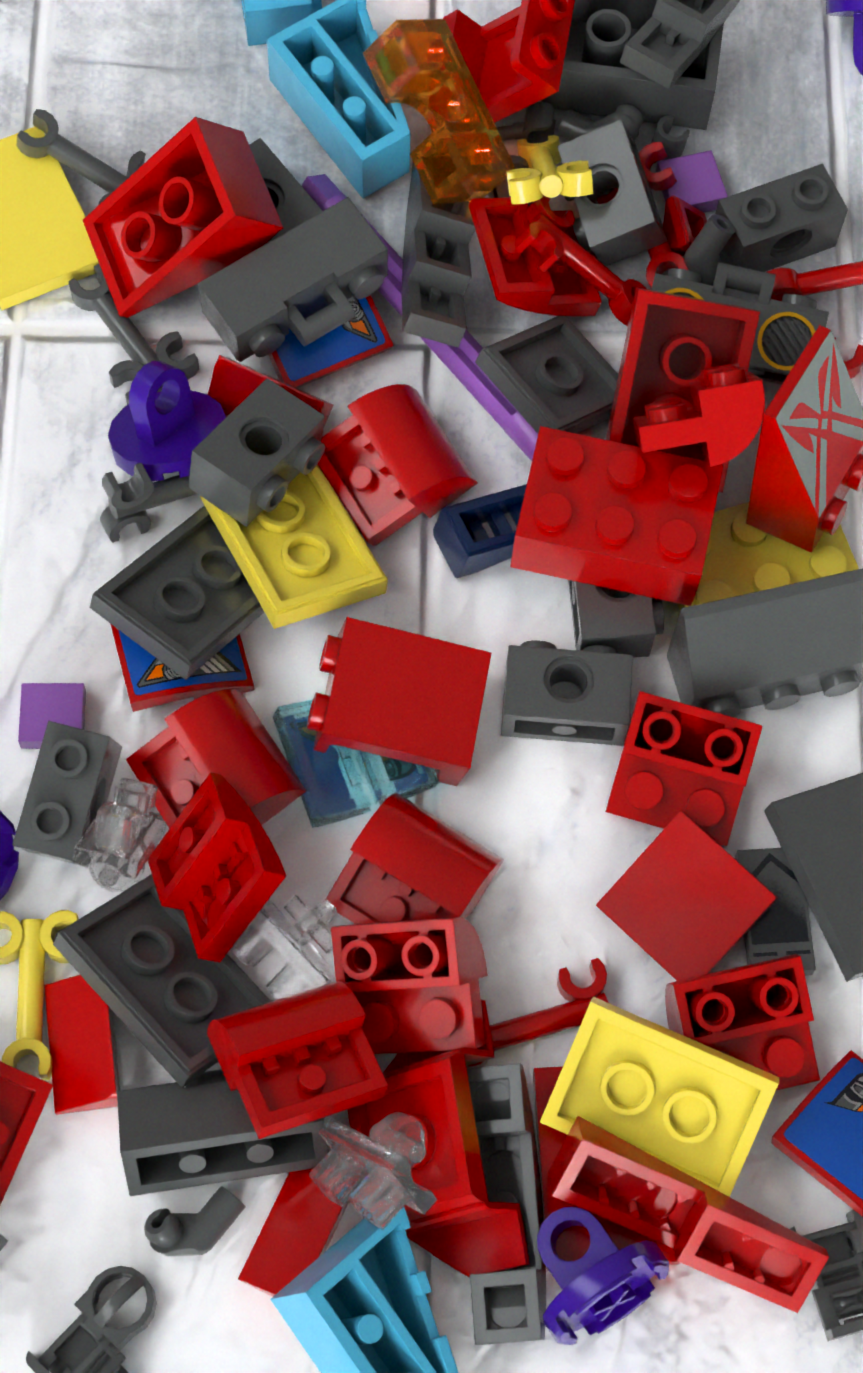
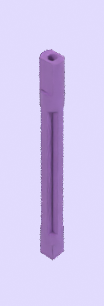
(457, 359)

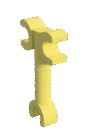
(543, 175)
(29, 943)

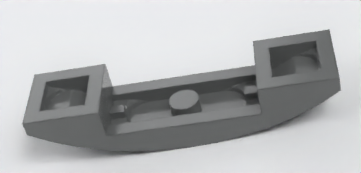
(510, 1302)

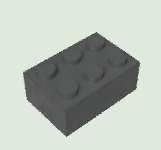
(598, 83)

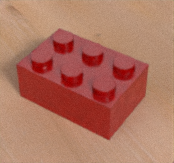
(667, 348)
(616, 516)

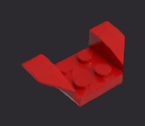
(462, 1223)

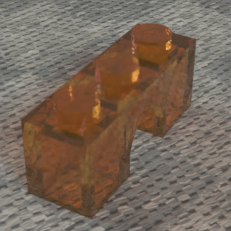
(424, 68)

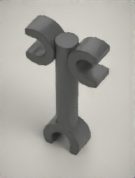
(72, 155)
(129, 336)
(132, 498)

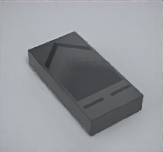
(786, 924)

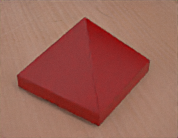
(682, 224)

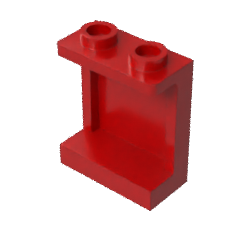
(516, 55)
(401, 697)

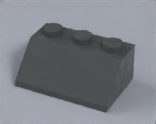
(771, 645)

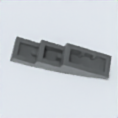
(674, 37)
(435, 266)

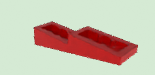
(684, 1213)

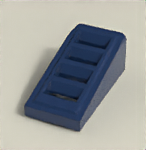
(464, 539)

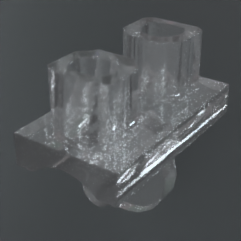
(122, 836)
(272, 929)
(375, 1168)

